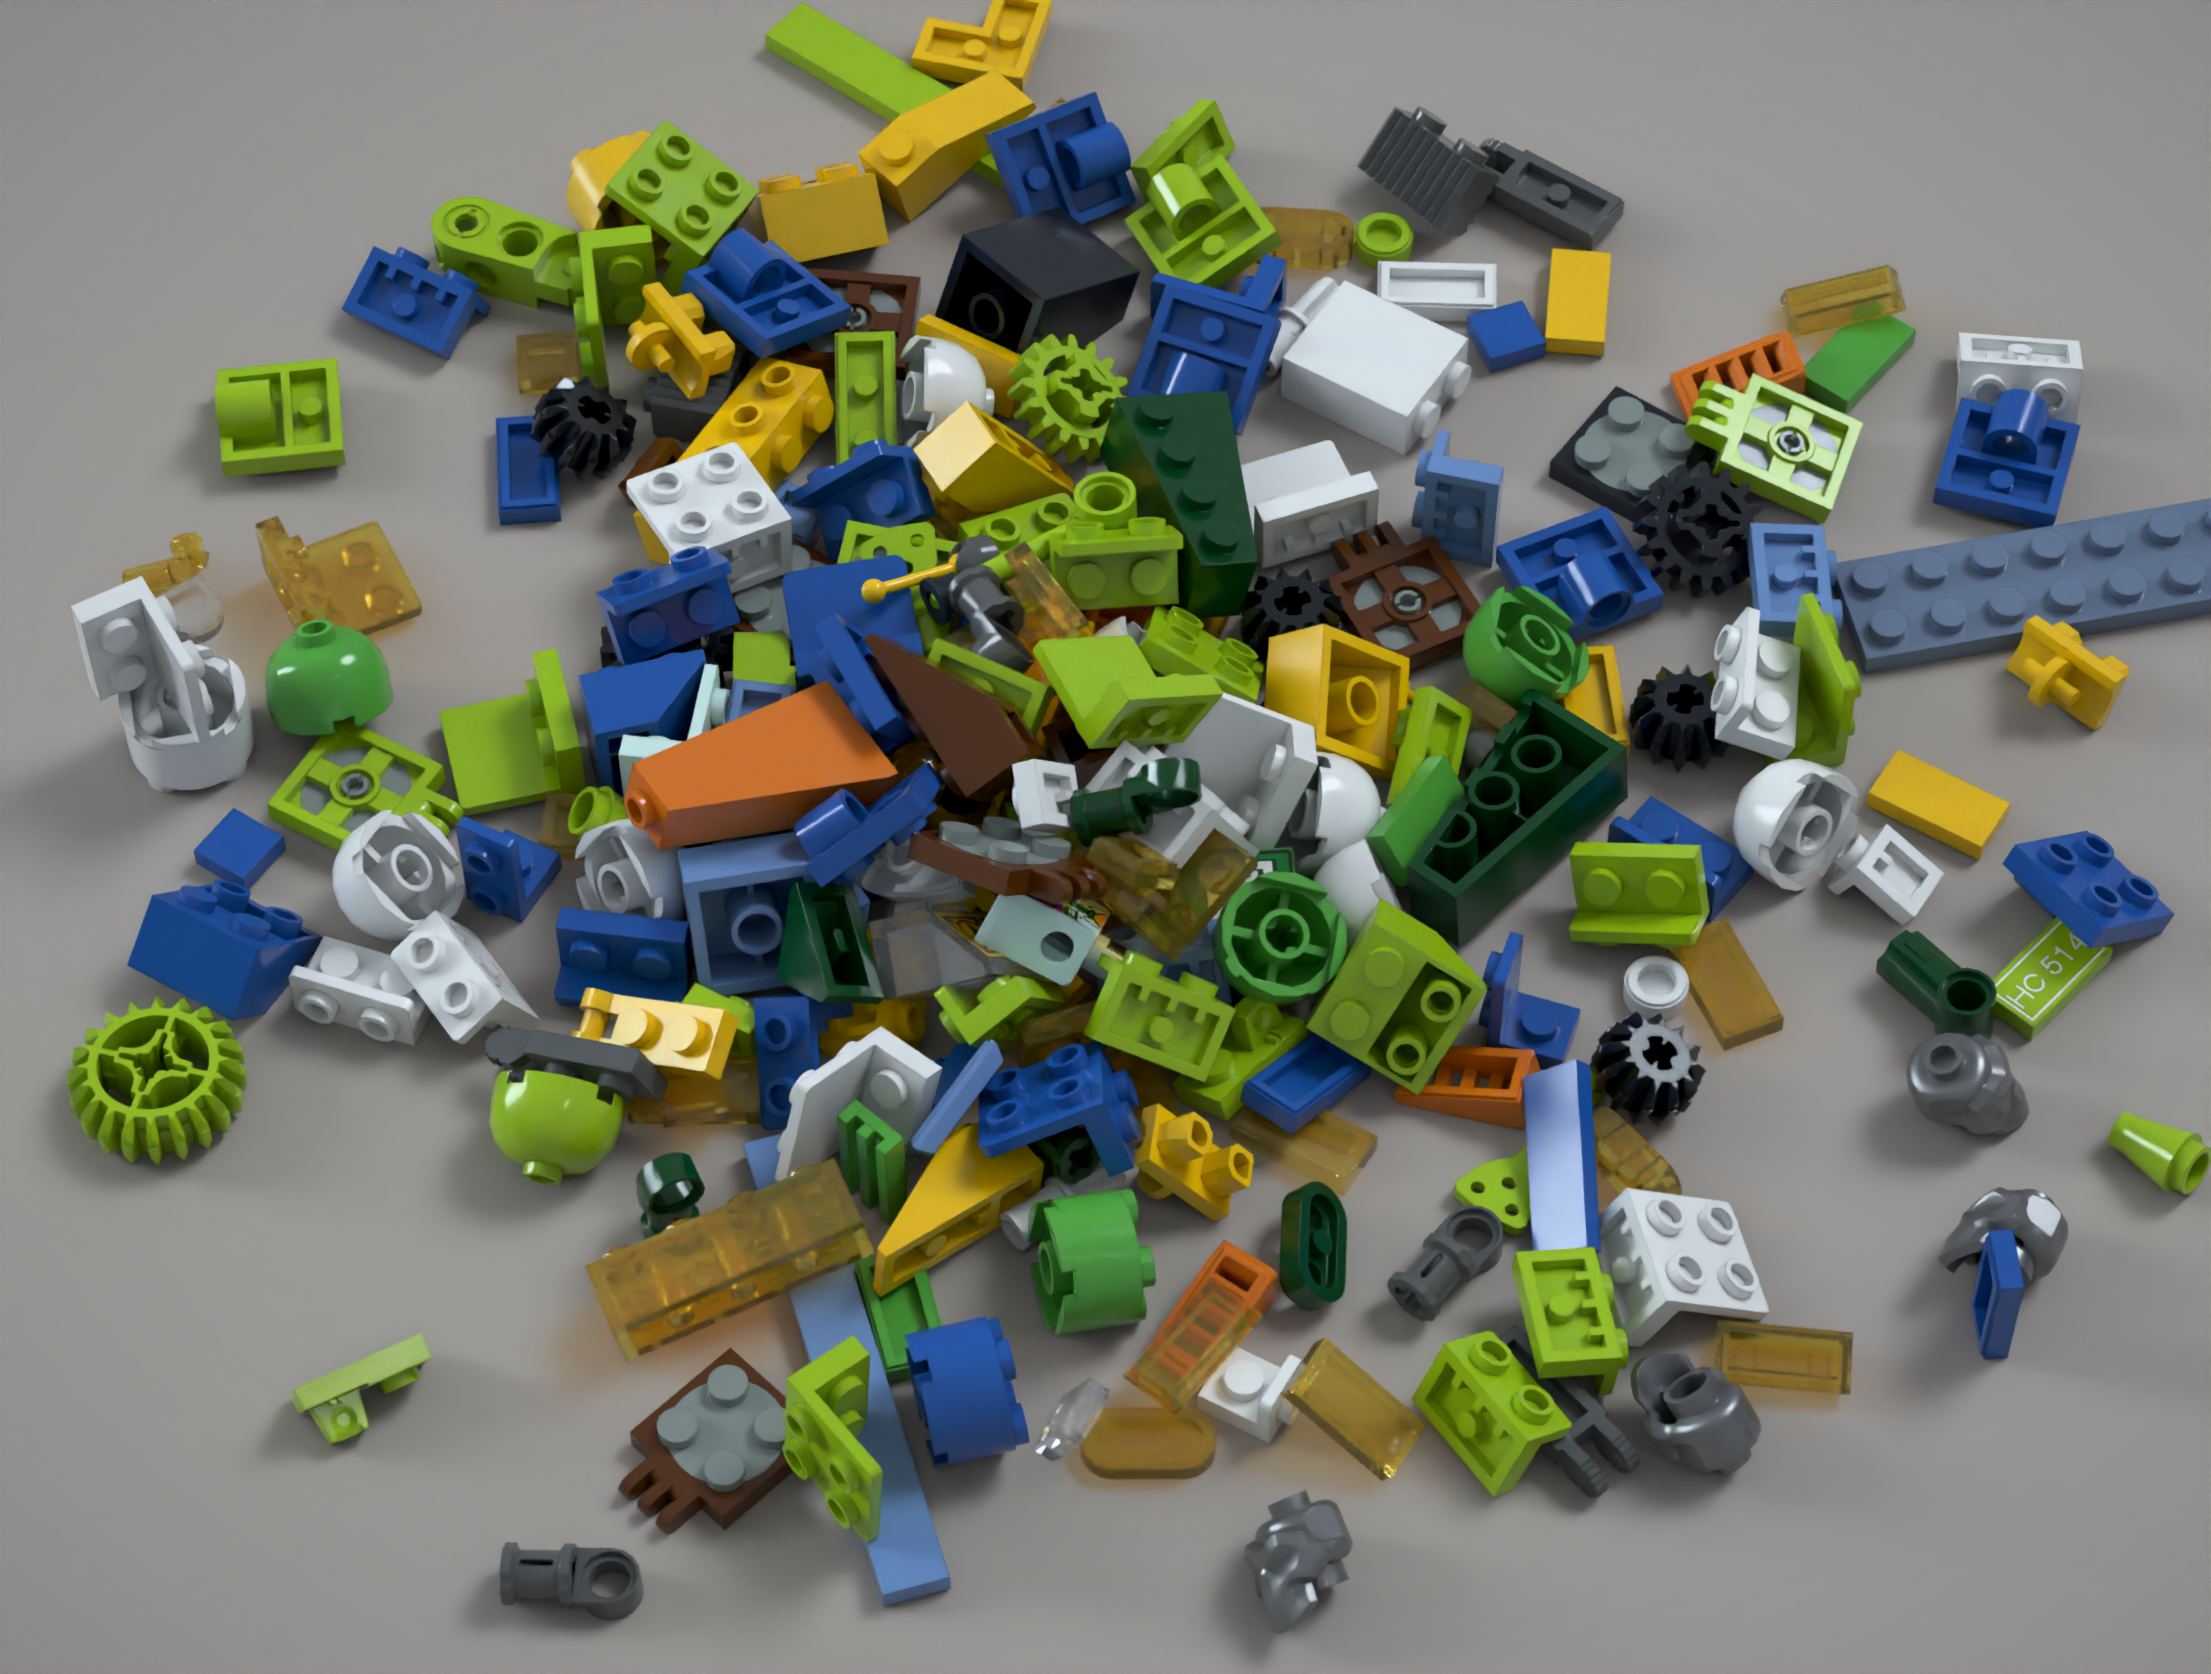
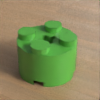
(1090, 1261)

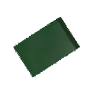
(827, 946)

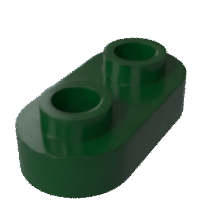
(1313, 1246)

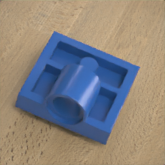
(1064, 161)
(764, 295)
(1205, 348)
(2007, 459)
(1585, 571)
(846, 835)
(2088, 888)

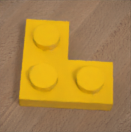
(1003, 44)

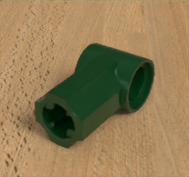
(1939, 985)

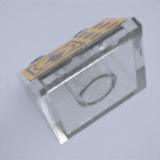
(935, 948)

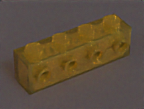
(729, 1259)

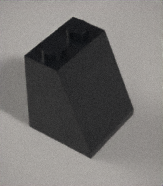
(1036, 281)

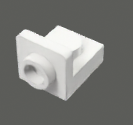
(1043, 796)
(1886, 872)
(1248, 1394)

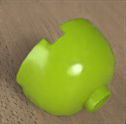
(553, 1124)

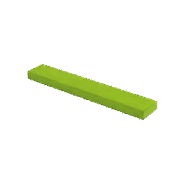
(858, 69)

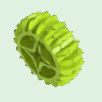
(170, 1097)

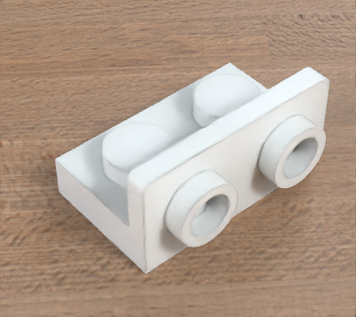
(2003, 363)
(1756, 688)
(460, 979)
(359, 991)

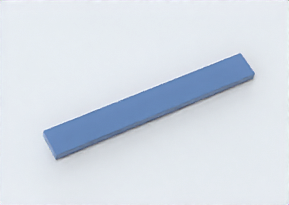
(827, 1312)

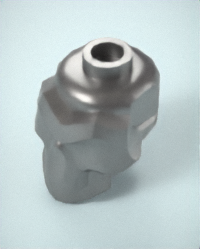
(1966, 1084)
(2036, 1224)
(1694, 1413)
(1298, 1557)

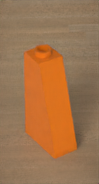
(757, 772)

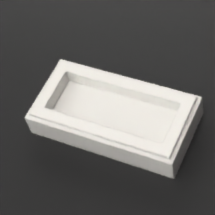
(1439, 289)

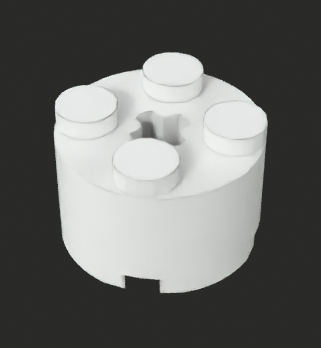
(164, 744)

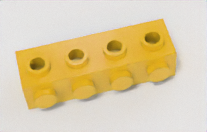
(774, 421)

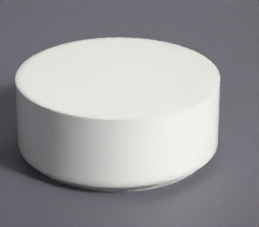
(1655, 987)

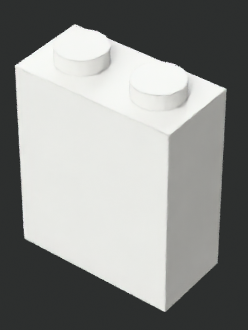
(1375, 368)

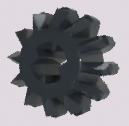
(583, 428)
(1287, 606)
(1676, 718)
(1646, 1069)

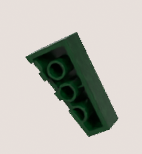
(1189, 473)
(1517, 816)

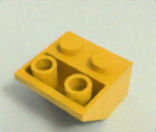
(821, 215)

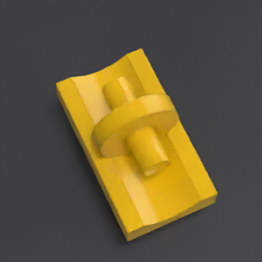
(672, 340)
(2066, 672)
(1184, 1161)

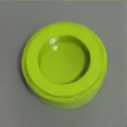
(1383, 238)

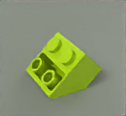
(1397, 998)

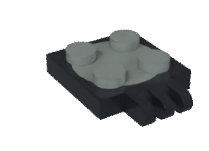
(1624, 451)

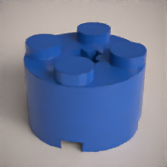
(965, 1390)

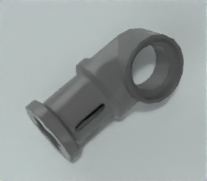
(992, 615)
(1446, 1262)
(569, 1577)

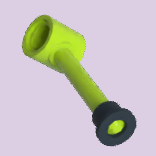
(1097, 498)

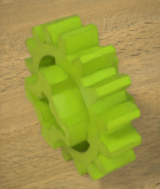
(1068, 398)

